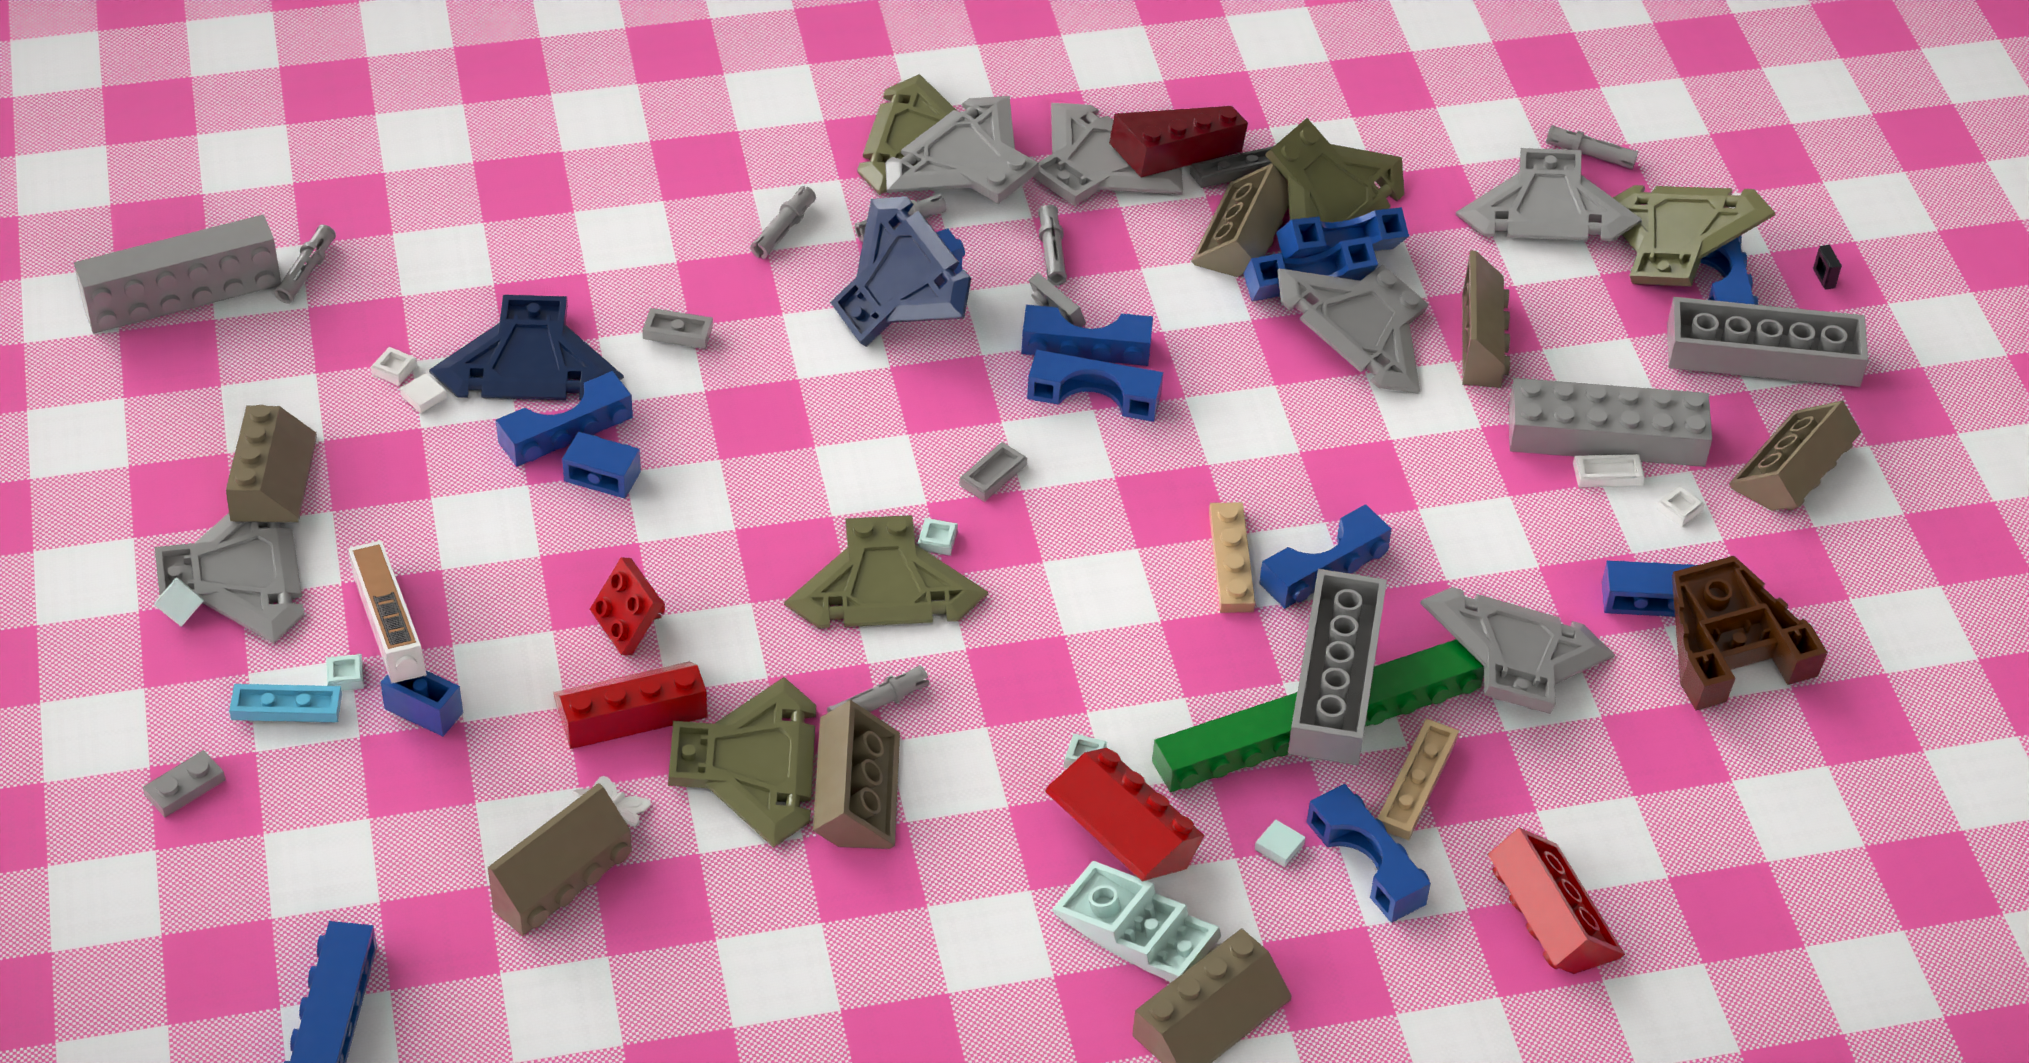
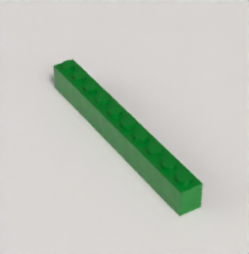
(1265, 729)

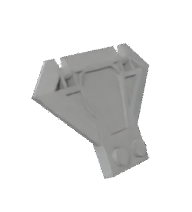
(965, 154)
(1087, 163)
(1549, 202)
(1361, 320)
(240, 573)
(1518, 646)

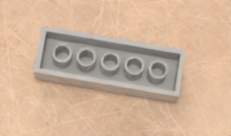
(178, 273)
(1767, 341)
(1609, 421)
(1337, 667)

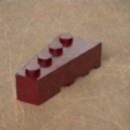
(1177, 137)

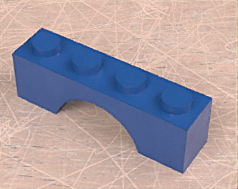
(1311, 236)
(1347, 259)
(1732, 265)
(1121, 342)
(1060, 375)
(532, 435)
(1293, 574)
(1344, 821)

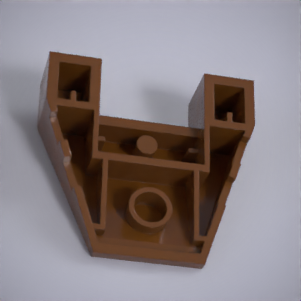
(1734, 622)

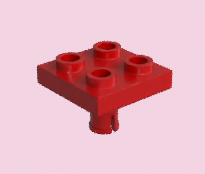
(627, 606)

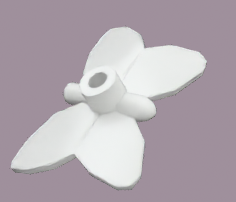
(627, 806)

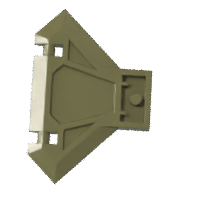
(912, 111)
(1333, 178)
(1684, 227)
(884, 580)
(753, 760)

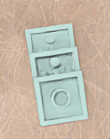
(1136, 921)

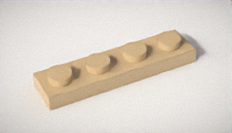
(1231, 557)
(1417, 778)

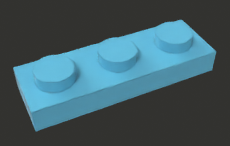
(285, 703)

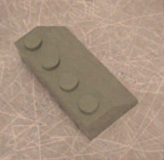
(1244, 222)
(1484, 324)
(1797, 456)
(270, 466)
(856, 779)
(559, 860)
(1212, 1003)

